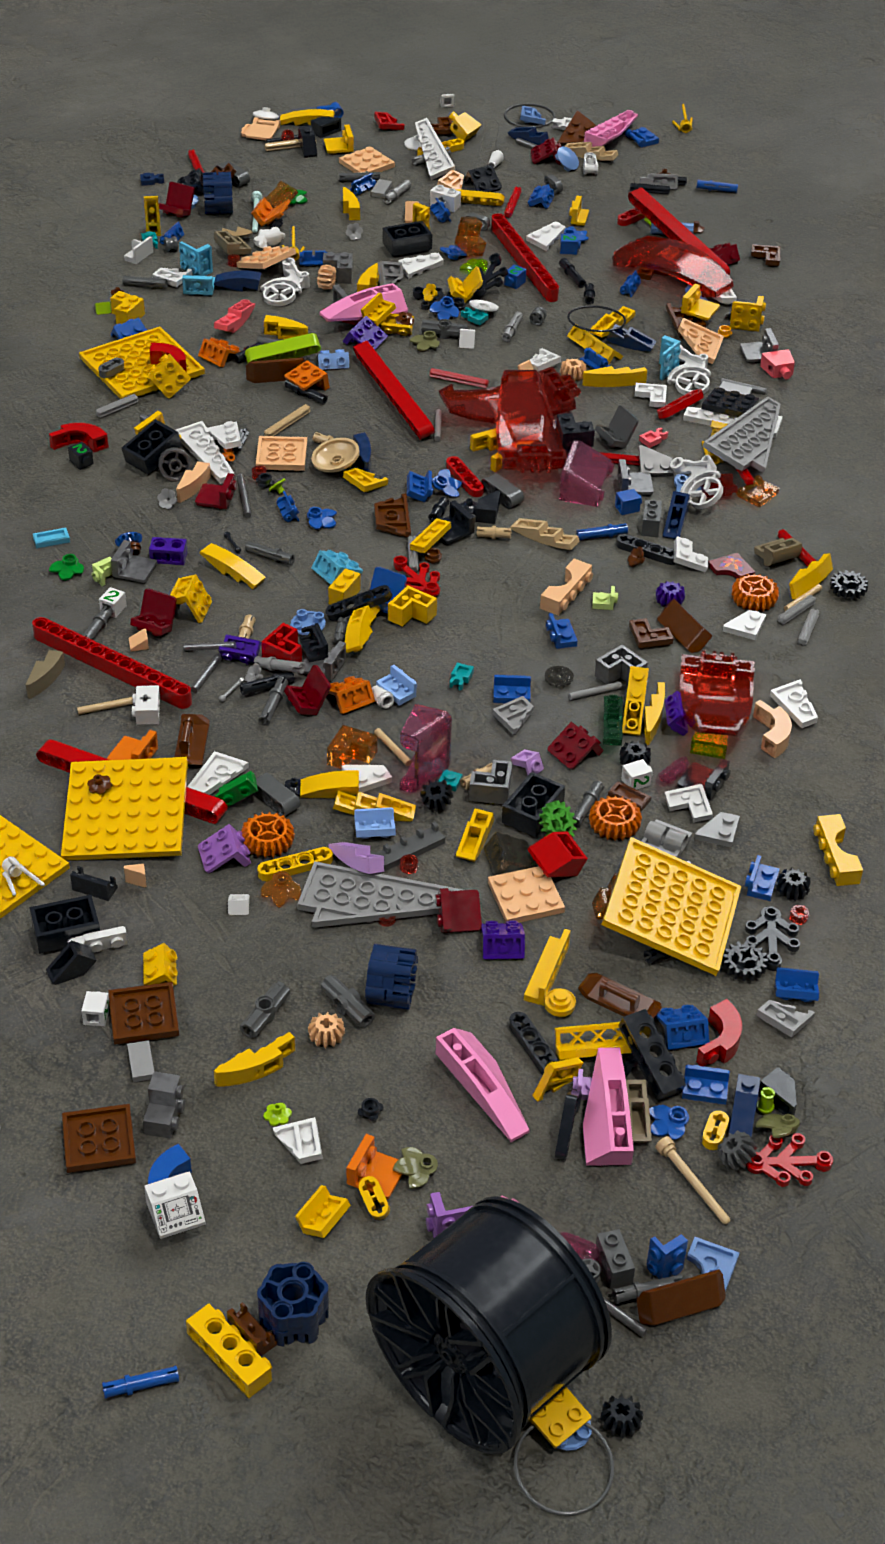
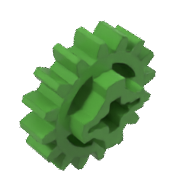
(559, 820)

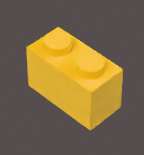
(344, 586)

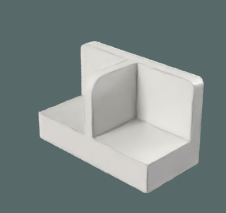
(139, 251)

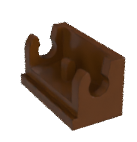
(251, 1329)

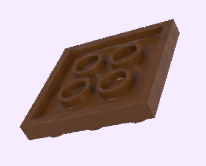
(143, 1013)
(98, 1138)

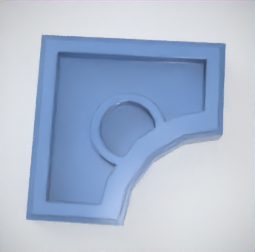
(712, 1257)

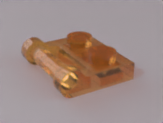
(281, 194)
(761, 494)

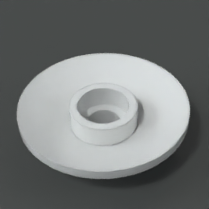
(265, 113)
(412, 143)
(483, 306)

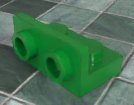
(238, 789)

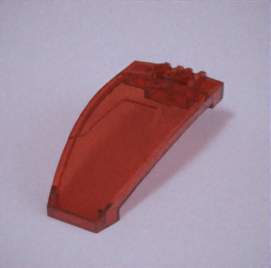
(676, 260)
(483, 403)
(526, 426)
(716, 692)

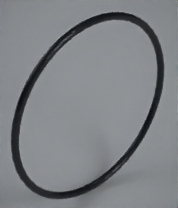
(592, 330)

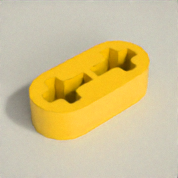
(710, 1129)
(369, 1200)

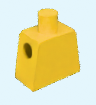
(464, 126)

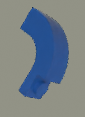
(169, 1164)

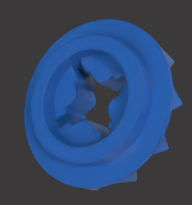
(129, 536)

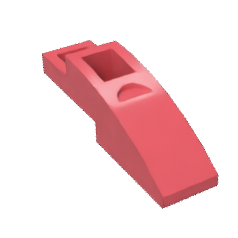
(236, 316)

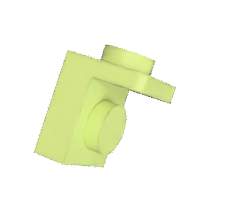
(102, 570)
(605, 600)

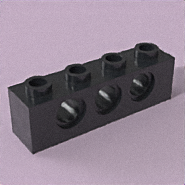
(661, 1086)

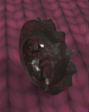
(563, 672)

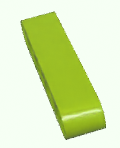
(285, 349)

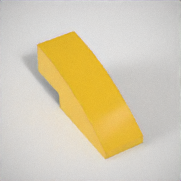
(351, 204)
(368, 278)
(283, 327)
(328, 784)
(475, 835)

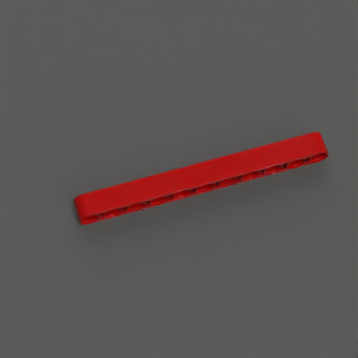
(668, 223)
(525, 257)
(394, 390)
(111, 661)
(196, 803)

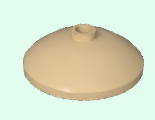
(335, 455)

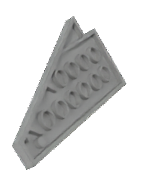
(748, 437)
(350, 896)

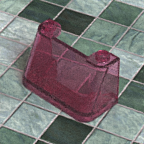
(584, 475)
(429, 735)

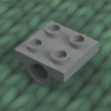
(666, 837)

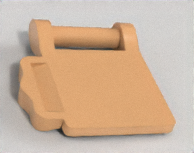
(260, 129)

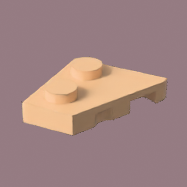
(452, 180)

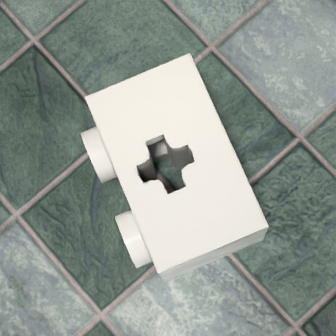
(449, 196)
(146, 705)

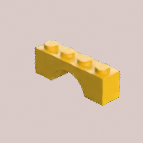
(843, 866)

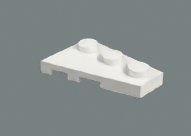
(546, 236)
(418, 264)
(226, 434)
(795, 703)
(217, 772)

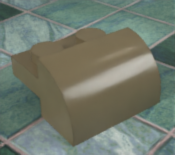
(231, 244)
(778, 550)

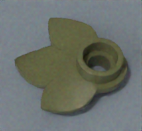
(425, 341)
(780, 1125)
(412, 1166)

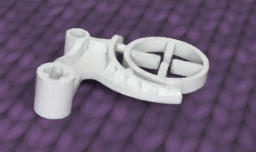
(293, 282)
(693, 366)
(701, 473)

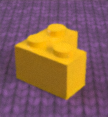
(126, 307)
(411, 604)

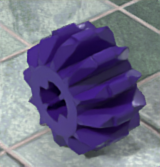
(670, 590)

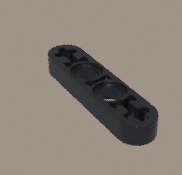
(628, 543)
(382, 593)
(530, 1046)

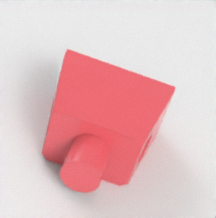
(778, 363)

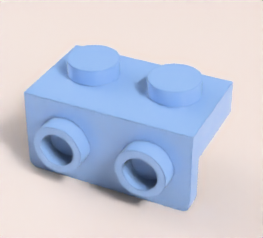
(335, 360)
(399, 685)
(374, 822)

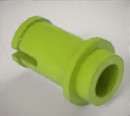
(765, 1103)

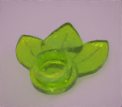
(472, 263)

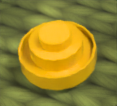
(560, 1002)

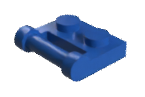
(642, 137)

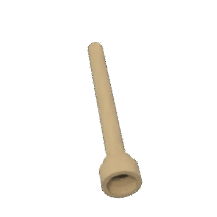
(667, 1148)

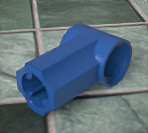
(334, 106)

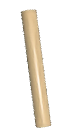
(813, 591)
(105, 705)
(393, 747)

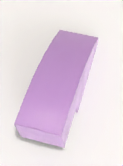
(358, 857)

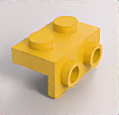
(421, 213)
(578, 215)
(378, 309)
(390, 326)
(160, 965)
(321, 1212)

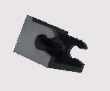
(314, 643)
(92, 885)

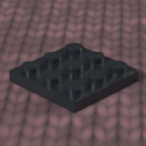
(729, 402)

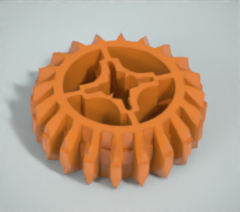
(755, 592)
(619, 818)
(267, 839)

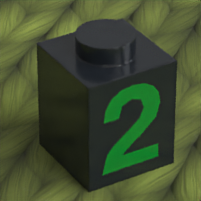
(80, 455)

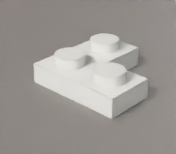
(655, 392)
(684, 555)
(692, 798)

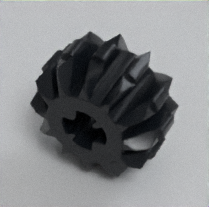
(633, 752)
(440, 790)
(793, 884)
(621, 1416)

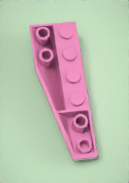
(610, 129)
(350, 306)
(482, 1079)
(607, 1113)

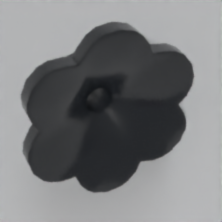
(469, 504)
(294, 785)

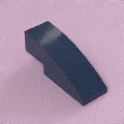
(529, 134)
(238, 279)
(631, 339)
(364, 458)

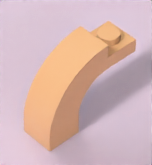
(780, 725)

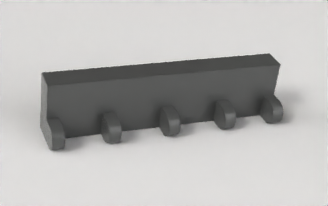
(414, 845)

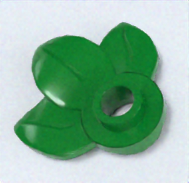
(299, 198)
(67, 567)

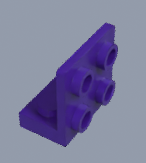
(366, 330)
(503, 940)

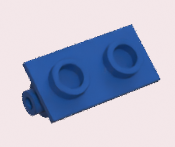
(358, 186)
(440, 211)
(175, 230)
(308, 259)
(631, 284)
(593, 360)
(287, 508)

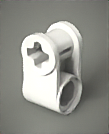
(590, 163)

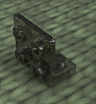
(507, 850)

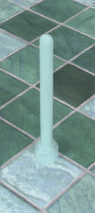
(256, 196)

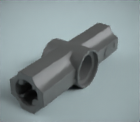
(443, 328)
(347, 1001)
(264, 1009)

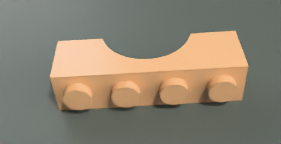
(557, 598)

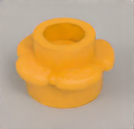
(725, 331)

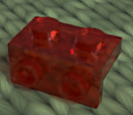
(727, 483)

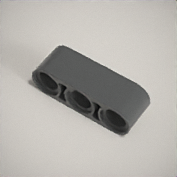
(241, 176)
(509, 493)
(276, 795)

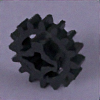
(849, 584)
(745, 961)

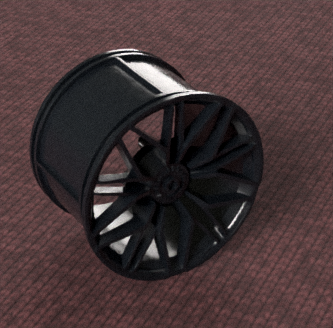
(489, 1322)

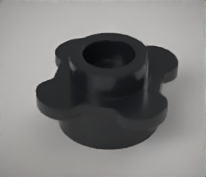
(265, 480)
(370, 1109)

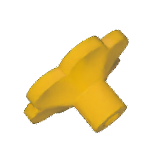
(429, 292)

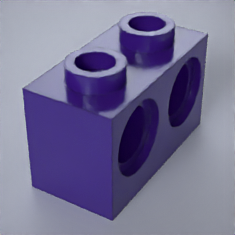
(168, 550)

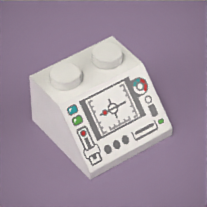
(174, 1205)

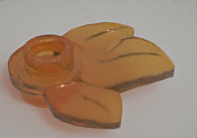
(280, 890)

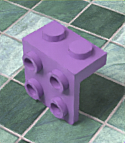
(223, 847)
(438, 1218)

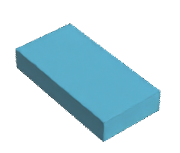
(51, 537)

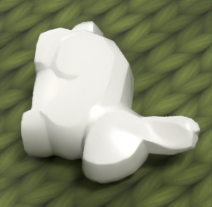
(269, 237)

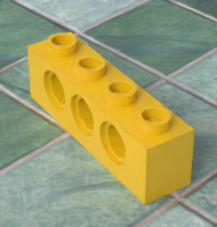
(247, 1378)

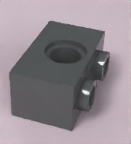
(651, 518)
(615, 1259)

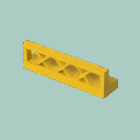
(587, 340)
(547, 968)
(589, 1048)

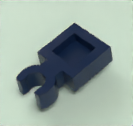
(151, 179)

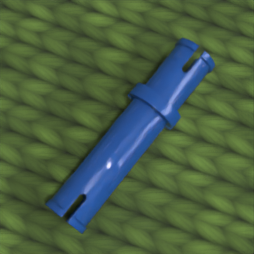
(704, 185)
(609, 530)
(140, 1382)

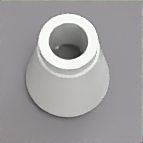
(496, 158)
(382, 697)

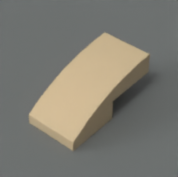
(241, 232)

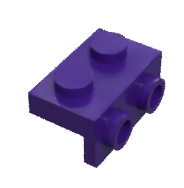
(245, 650)
(675, 714)

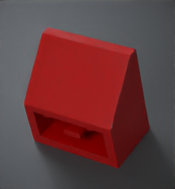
(558, 855)

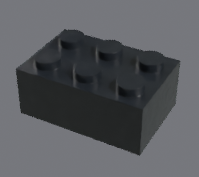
(407, 238)
(148, 445)
(527, 801)
(63, 920)

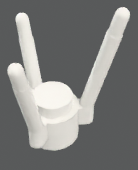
(13, 868)

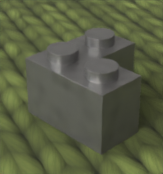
(343, 264)
(617, 664)
(491, 786)
(164, 1105)

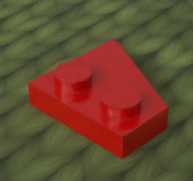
(386, 121)

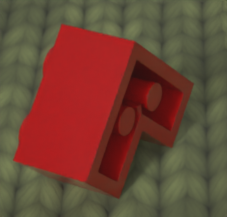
(282, 644)

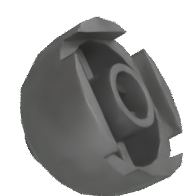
(174, 463)

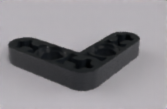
(571, 1107)

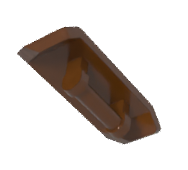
(271, 370)
(684, 626)
(192, 738)
(616, 996)
(681, 1298)

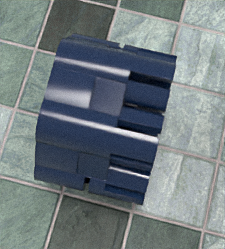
(220, 193)
(391, 977)
(290, 1317)

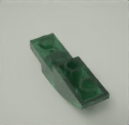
(612, 720)

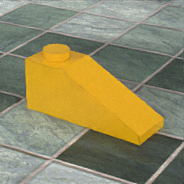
(152, 214)

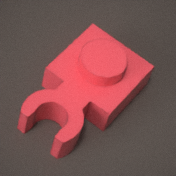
(653, 438)

